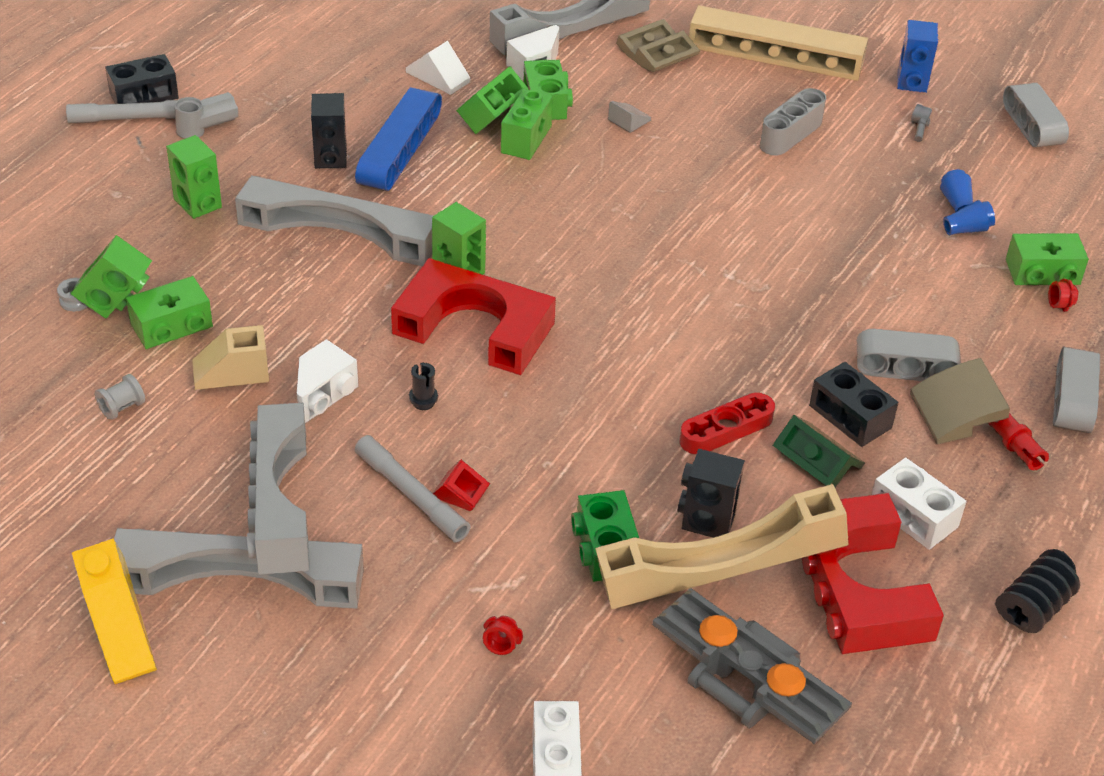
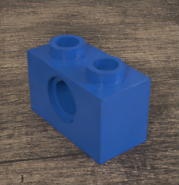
(917, 56)

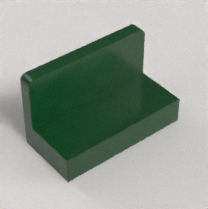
(815, 451)

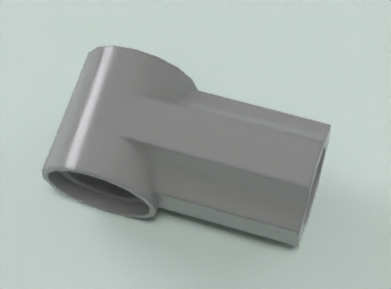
(195, 115)

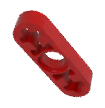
(755, 407)

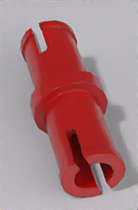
(1019, 439)

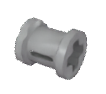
(120, 396)

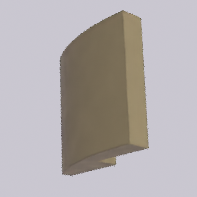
(657, 45)
(959, 400)

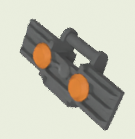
(759, 655)

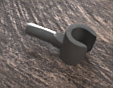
(921, 116)

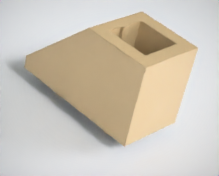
(232, 359)

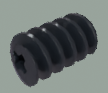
(1039, 591)

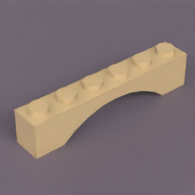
(798, 528)

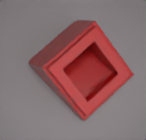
(461, 486)

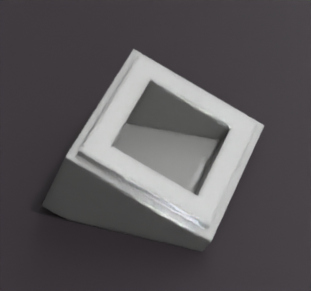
(627, 116)

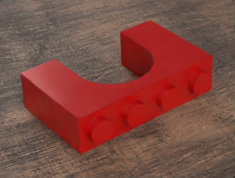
(445, 289)
(867, 616)

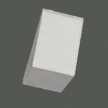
(440, 69)

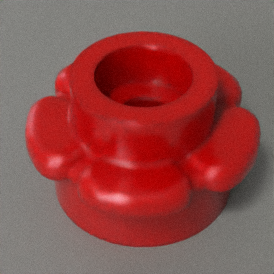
(1062, 294)
(500, 642)

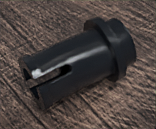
(423, 391)

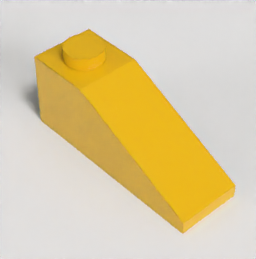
(114, 610)

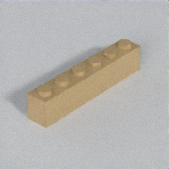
(778, 42)

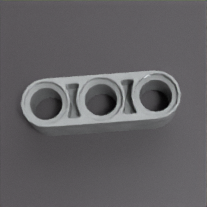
(1035, 115)
(792, 121)
(905, 354)
(1076, 389)

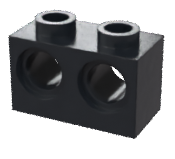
(142, 80)
(329, 130)
(853, 404)
(711, 493)

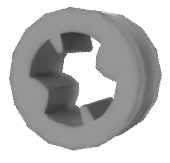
(66, 300)

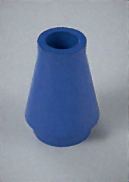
(957, 188)
(972, 218)

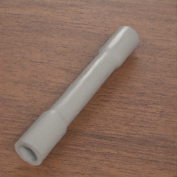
(93, 112)
(440, 513)

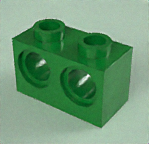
(600, 522)

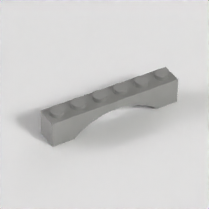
(517, 21)
(281, 205)
(276, 525)
(170, 558)

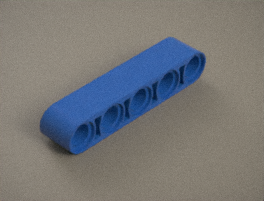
(398, 139)

